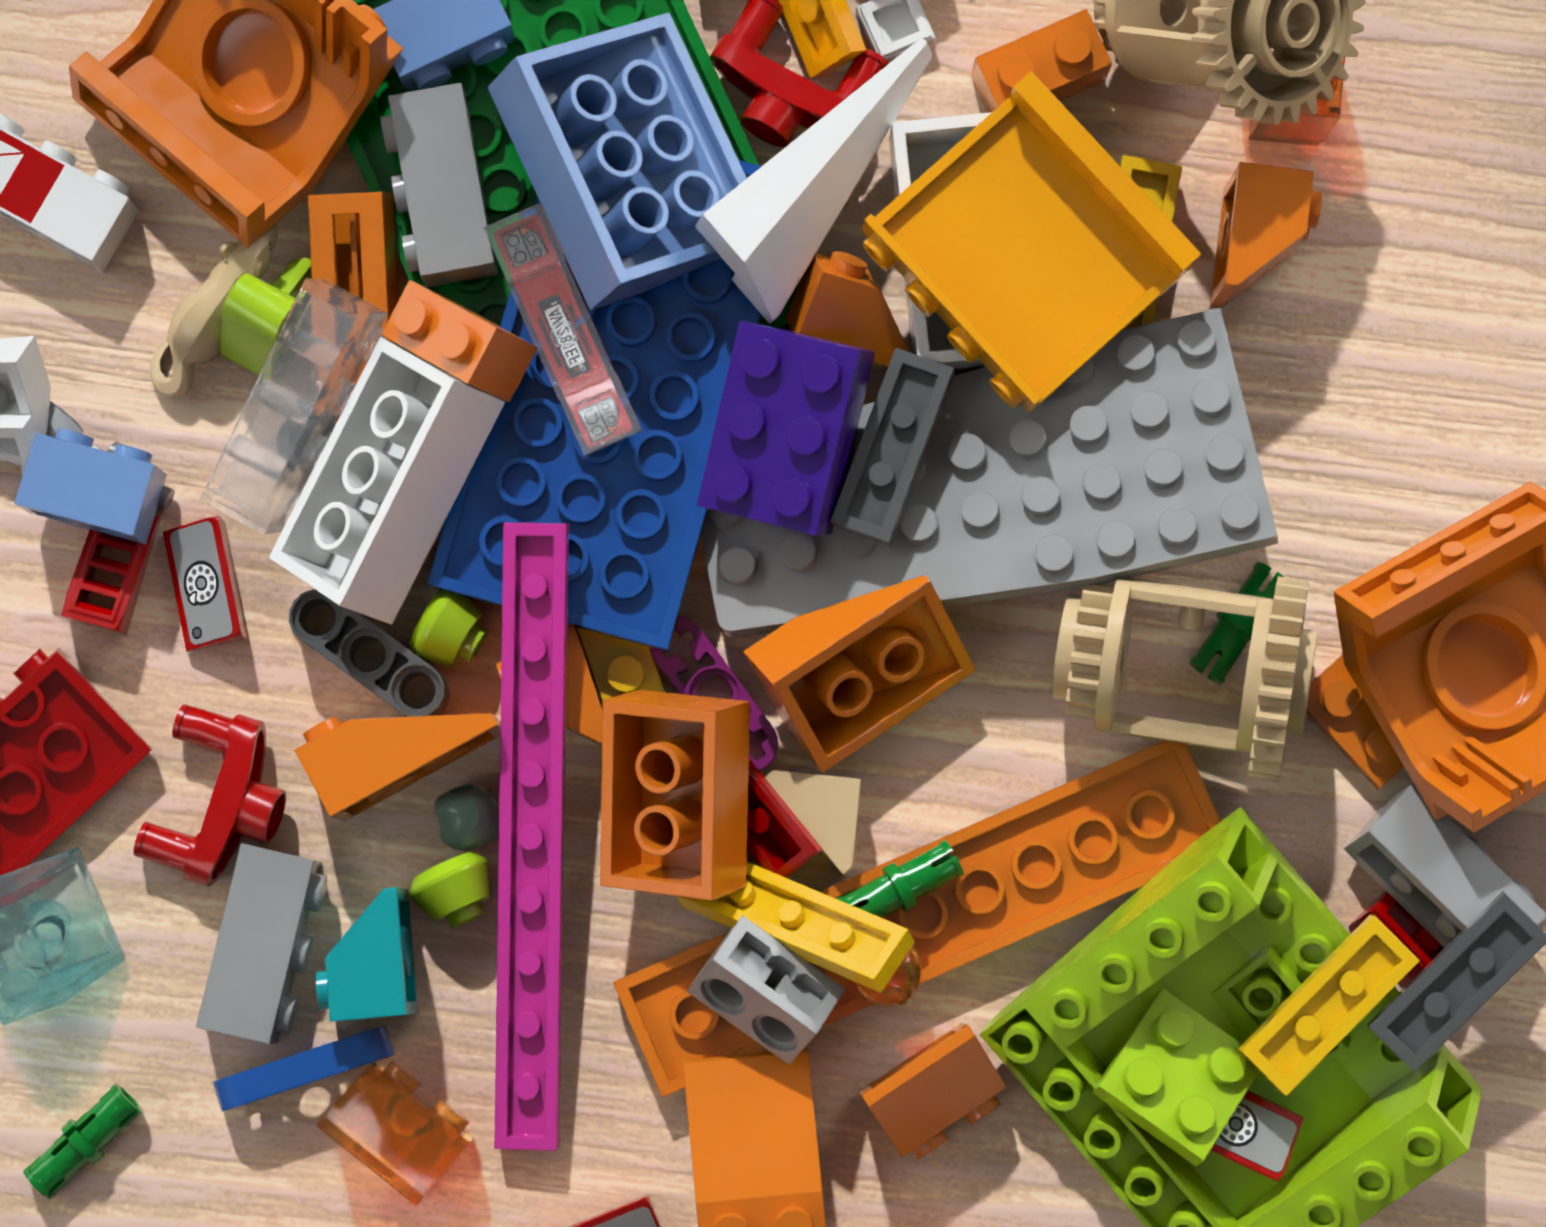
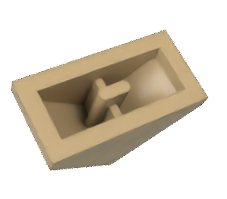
(825, 808)

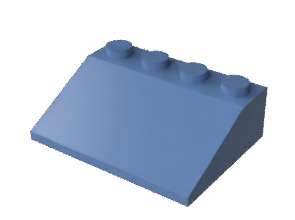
(620, 154)

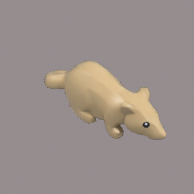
(197, 320)

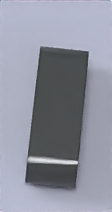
(348, 634)

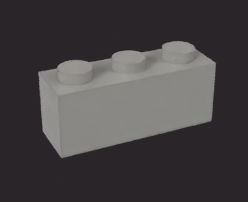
(439, 185)
(1433, 867)
(261, 945)

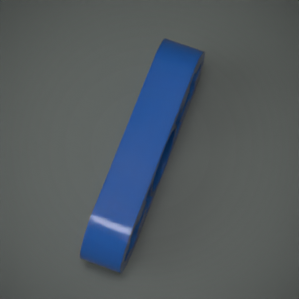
(303, 1068)

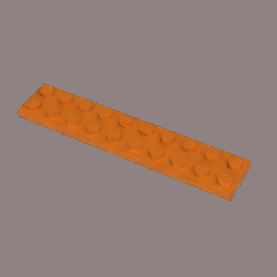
(1018, 879)

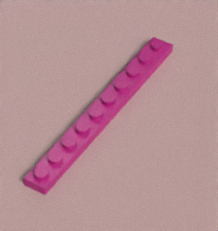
(531, 835)

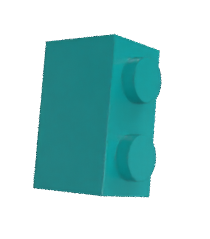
(372, 964)

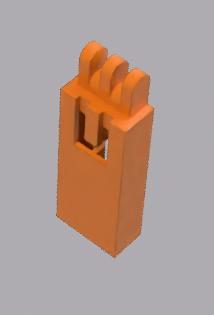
(356, 246)

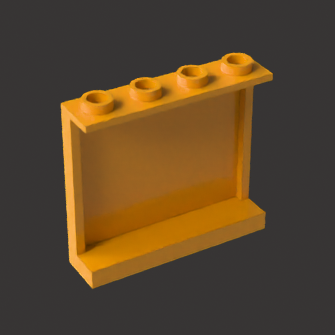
(1029, 245)

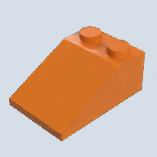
(859, 667)
(374, 758)
(754, 1141)

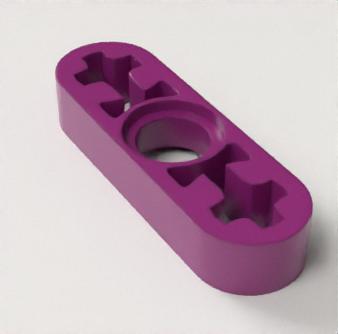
(699, 648)

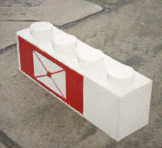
(59, 201)

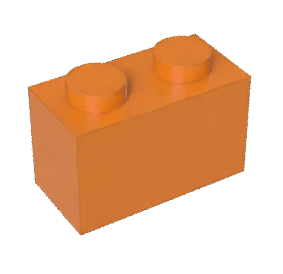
(1062, 55)
(459, 341)

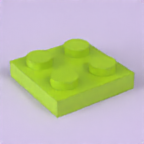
(1177, 1077)

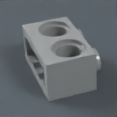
(766, 990)

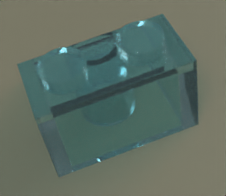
(51, 935)

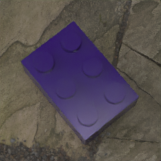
(785, 428)

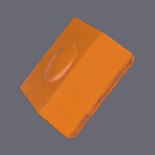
(240, 98)
(1457, 658)

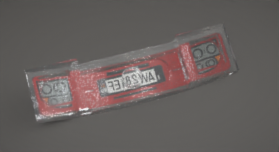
(562, 329)

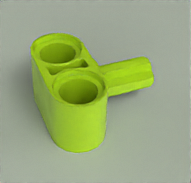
(257, 313)

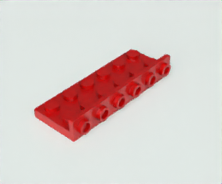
(56, 755)

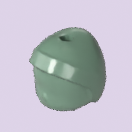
(467, 817)

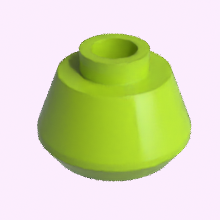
(449, 630)
(453, 889)

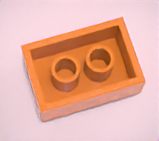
(674, 794)

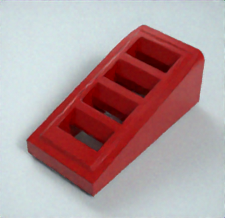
(126, 596)

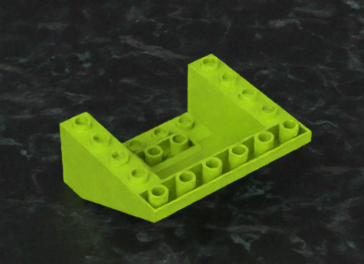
(1232, 940)

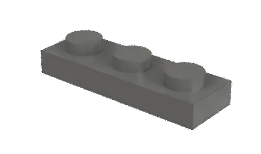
(892, 447)
(1458, 981)

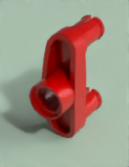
(778, 95)
(237, 805)

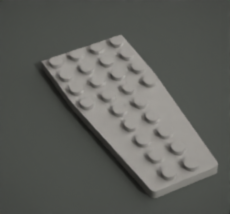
(1107, 479)

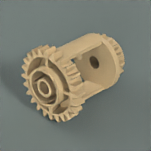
(1259, 53)
(1277, 677)

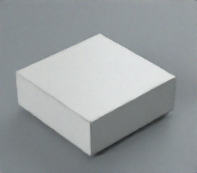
(894, 25)

